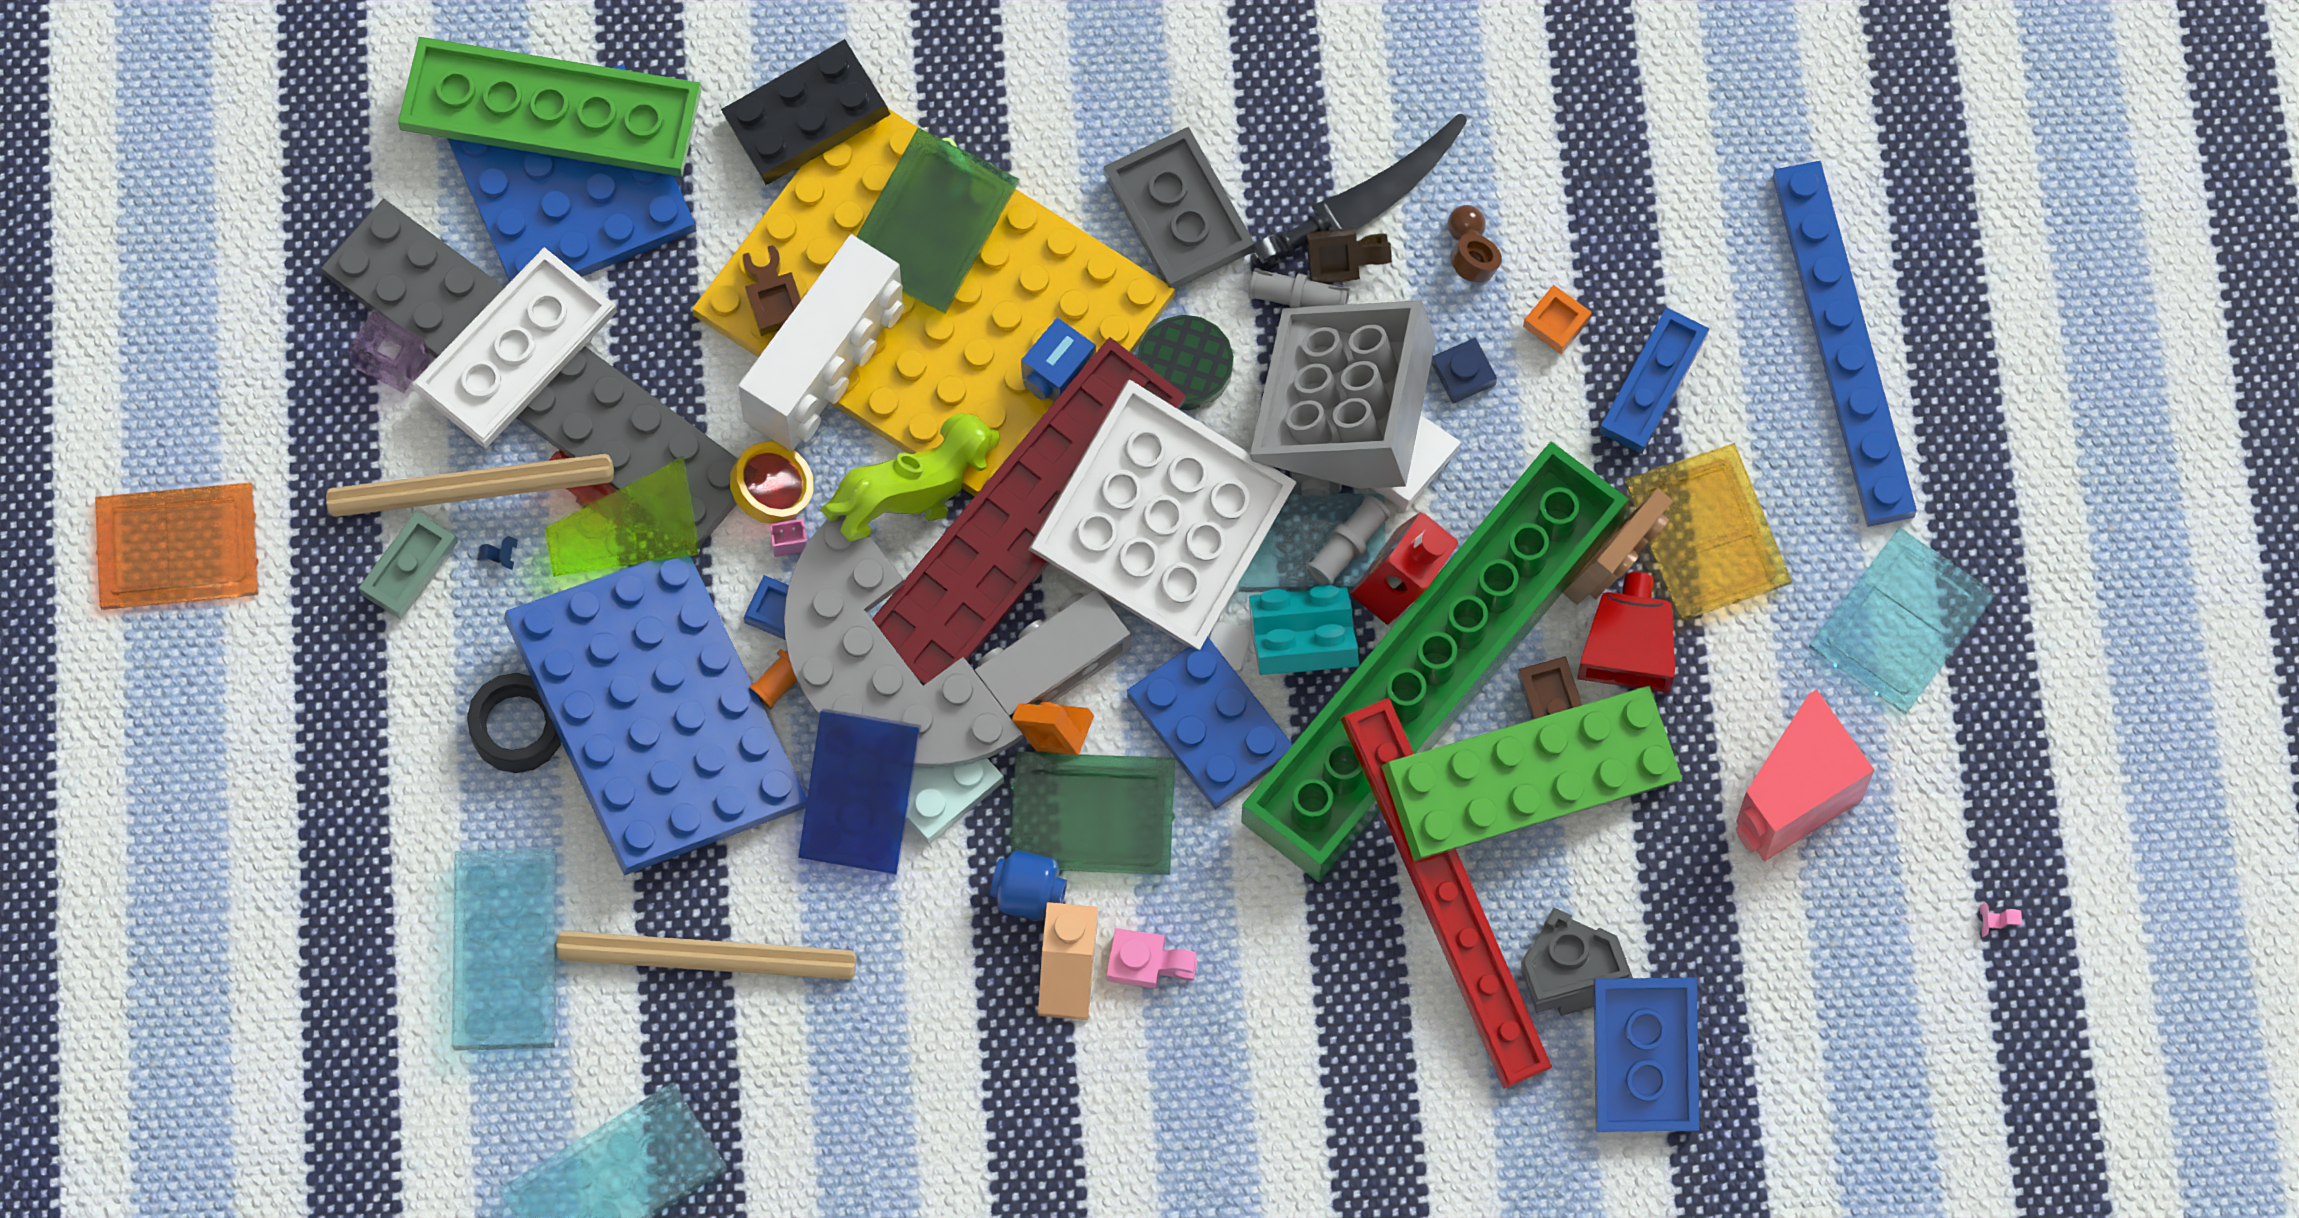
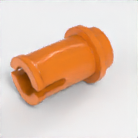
(775, 680)

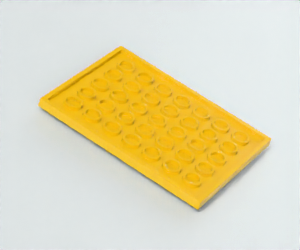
(932, 360)

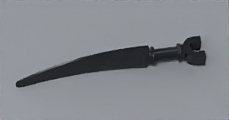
(1362, 202)

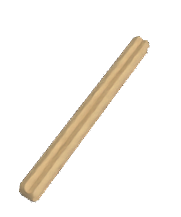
(470, 485)
(706, 955)

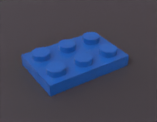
(1210, 722)
(1646, 1054)

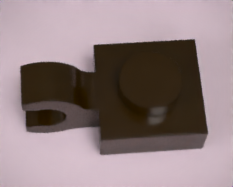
(1338, 254)

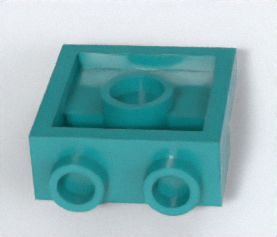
(1303, 630)

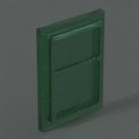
(937, 216)
(1095, 811)

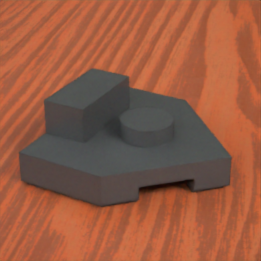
(1566, 961)

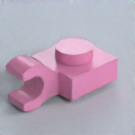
(1141, 958)

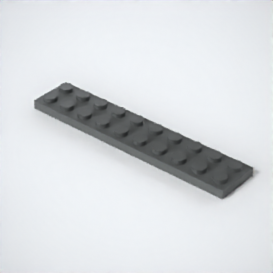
(584, 409)

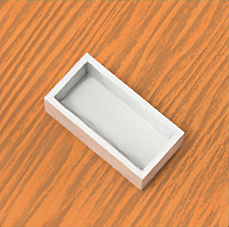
(822, 344)

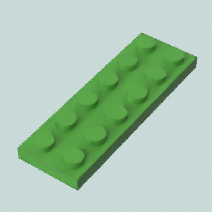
(550, 106)
(1531, 773)

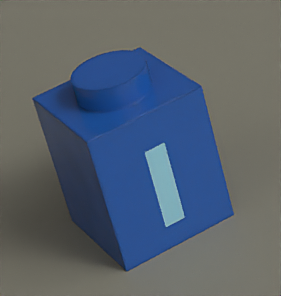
(1055, 360)

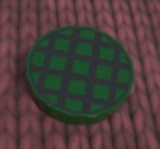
(1190, 357)

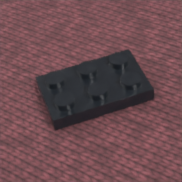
(805, 112)

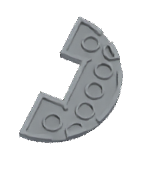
(854, 669)

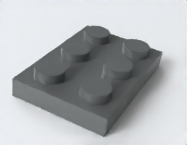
(1179, 208)

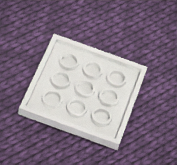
(1162, 515)

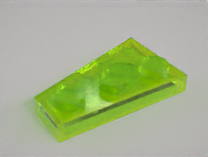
(628, 527)

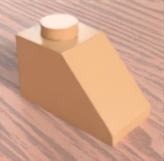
(1067, 961)

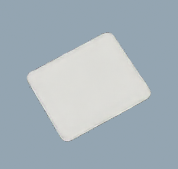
(1231, 643)

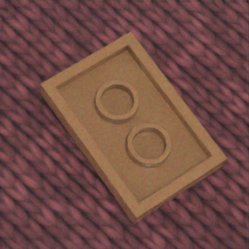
(1620, 548)

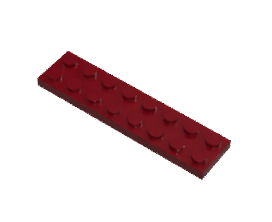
(984, 556)

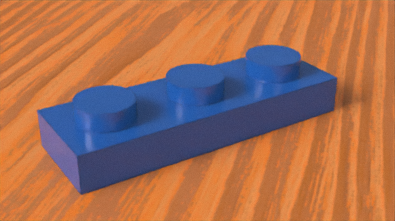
(1654, 380)

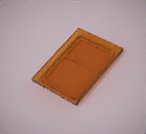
(176, 546)

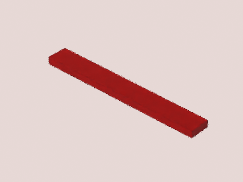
(1453, 912)

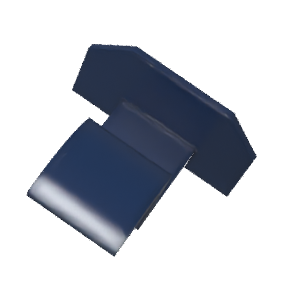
(499, 555)

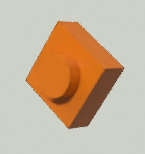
(1557, 319)

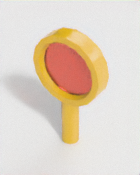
(771, 482)

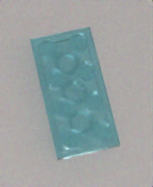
(504, 949)
(623, 1167)

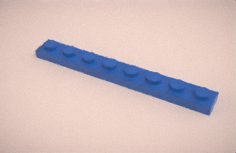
(1844, 344)

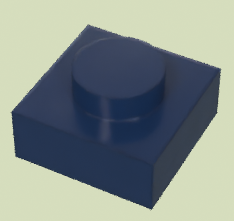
(1464, 370)

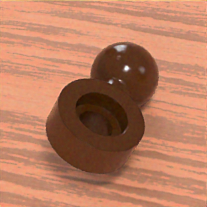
(1473, 255)

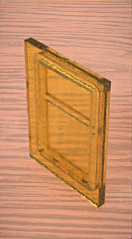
(1716, 534)

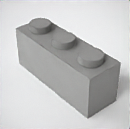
(1055, 654)

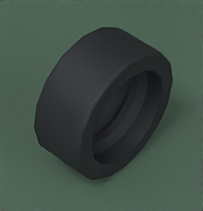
(505, 759)

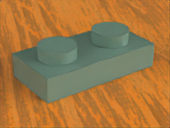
(408, 565)

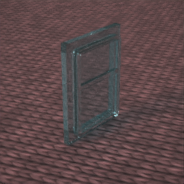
(1902, 620)

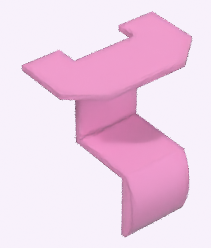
(1993, 920)

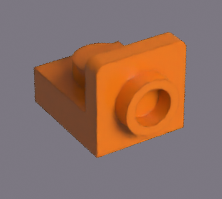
(1053, 726)

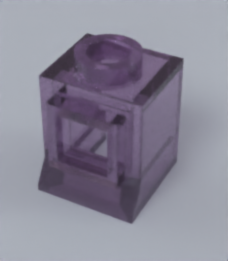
(396, 373)

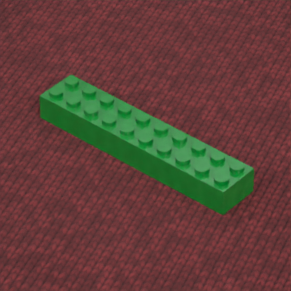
(1439, 653)

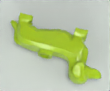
(912, 480)

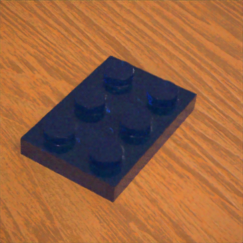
(859, 791)

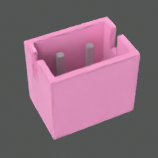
(788, 537)

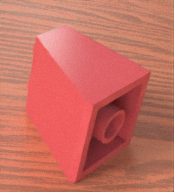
(1804, 781)

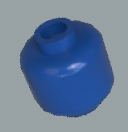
(1026, 885)

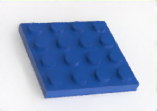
(570, 206)

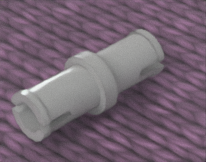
(1295, 291)
(1348, 541)

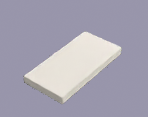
(514, 347)

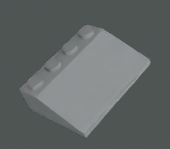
(1346, 392)

